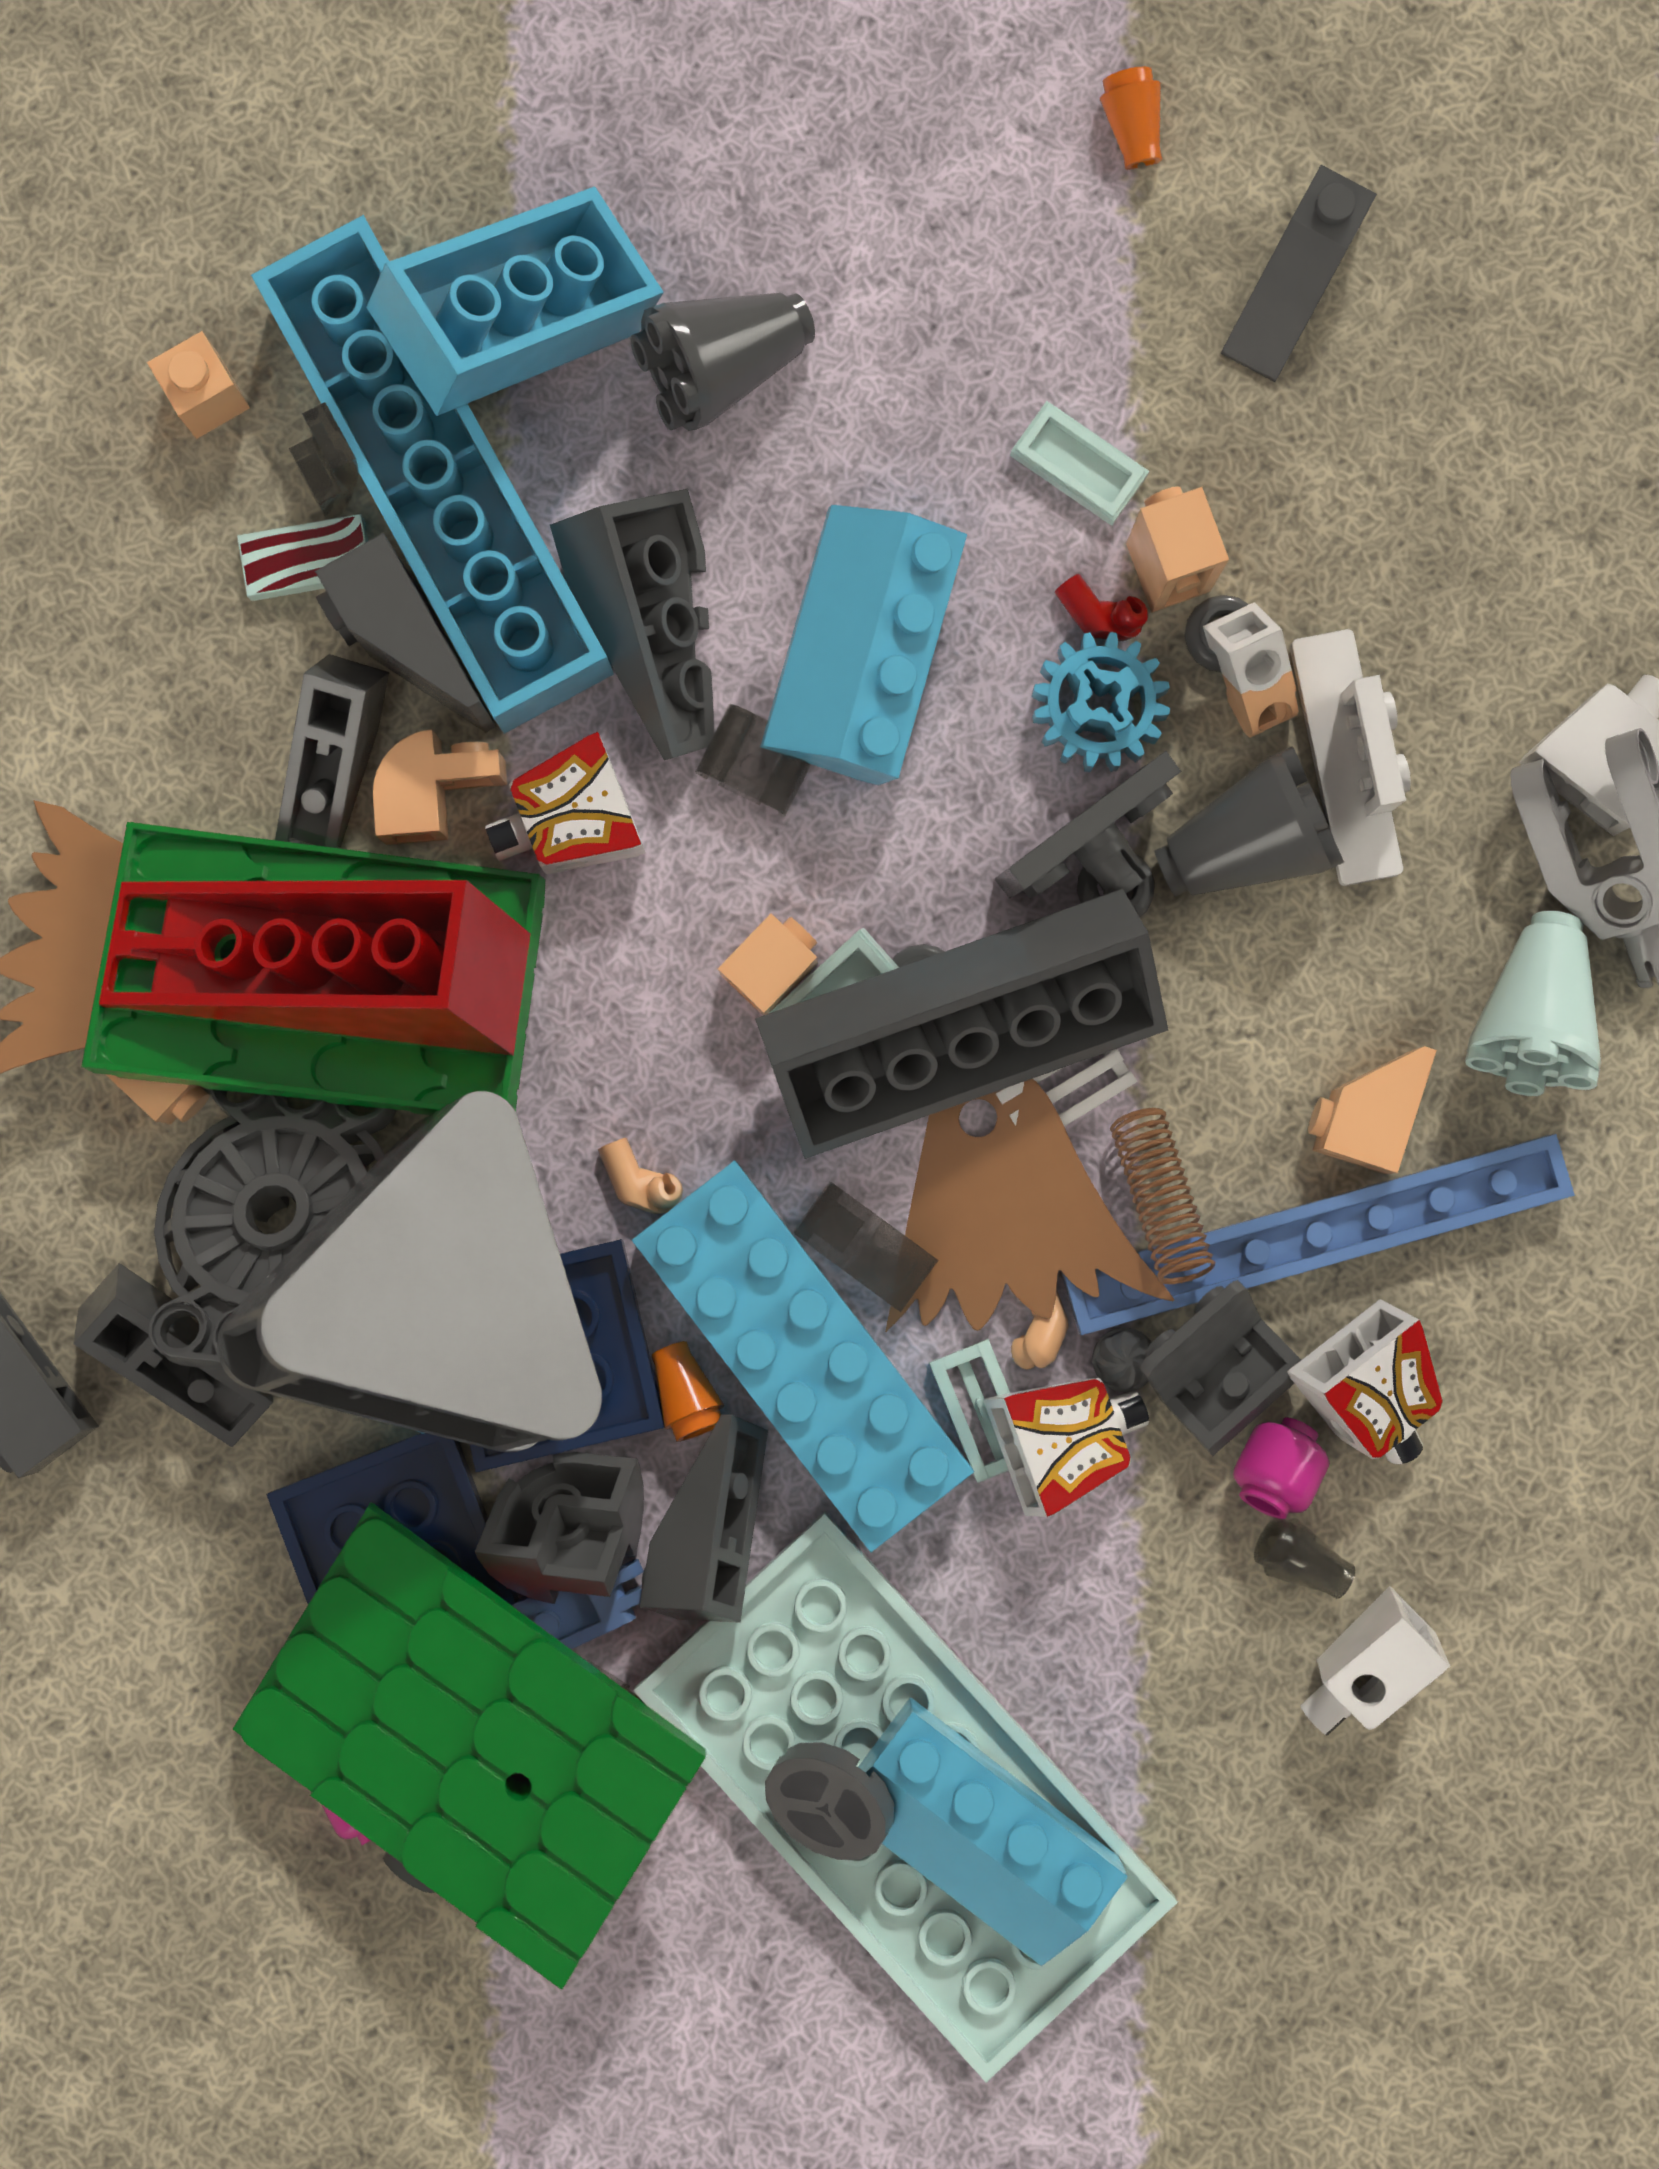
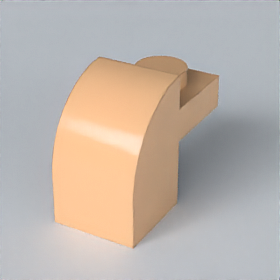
(413, 783)

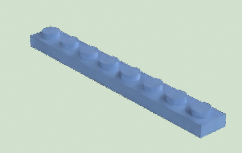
(1343, 1228)

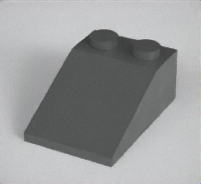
(381, 608)

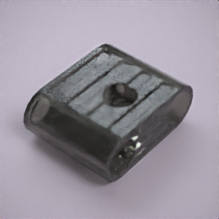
(748, 769)

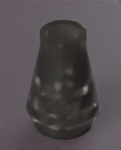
(1300, 1557)

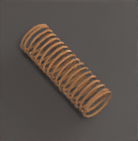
(1168, 1268)

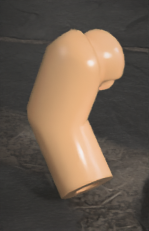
(638, 1186)
(1042, 1339)

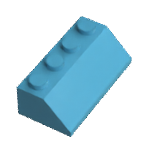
(864, 641)
(990, 1837)

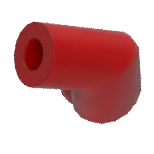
(1101, 616)

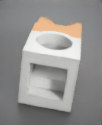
(1254, 668)

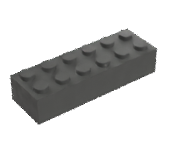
(965, 1023)

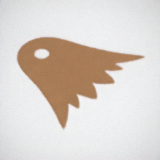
(73, 934)
(1012, 1215)

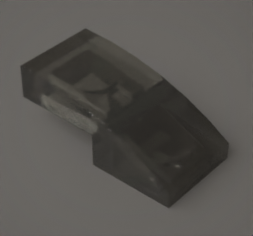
(326, 462)
(865, 1246)

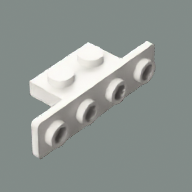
(1352, 754)

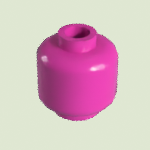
(1281, 1468)

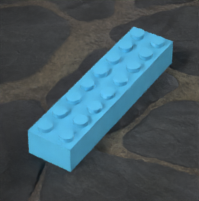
(435, 487)

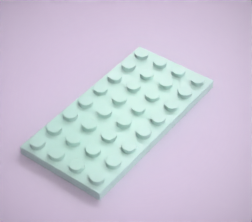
(832, 1661)

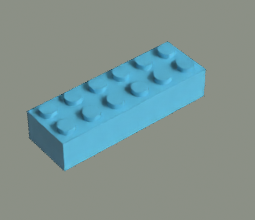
(803, 1356)

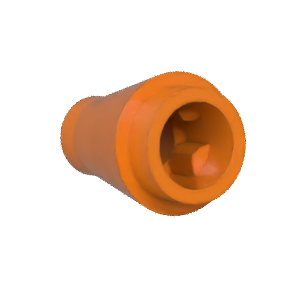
(1133, 113)
(686, 1394)

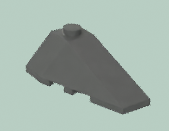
(635, 587)

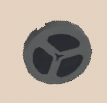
(829, 1801)

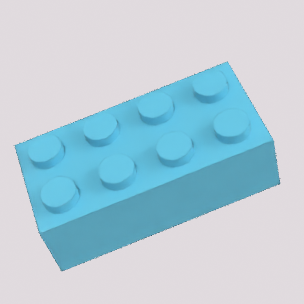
(513, 299)

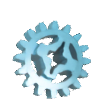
(1084, 677)

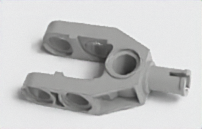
(1588, 888)

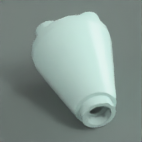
(1541, 1012)

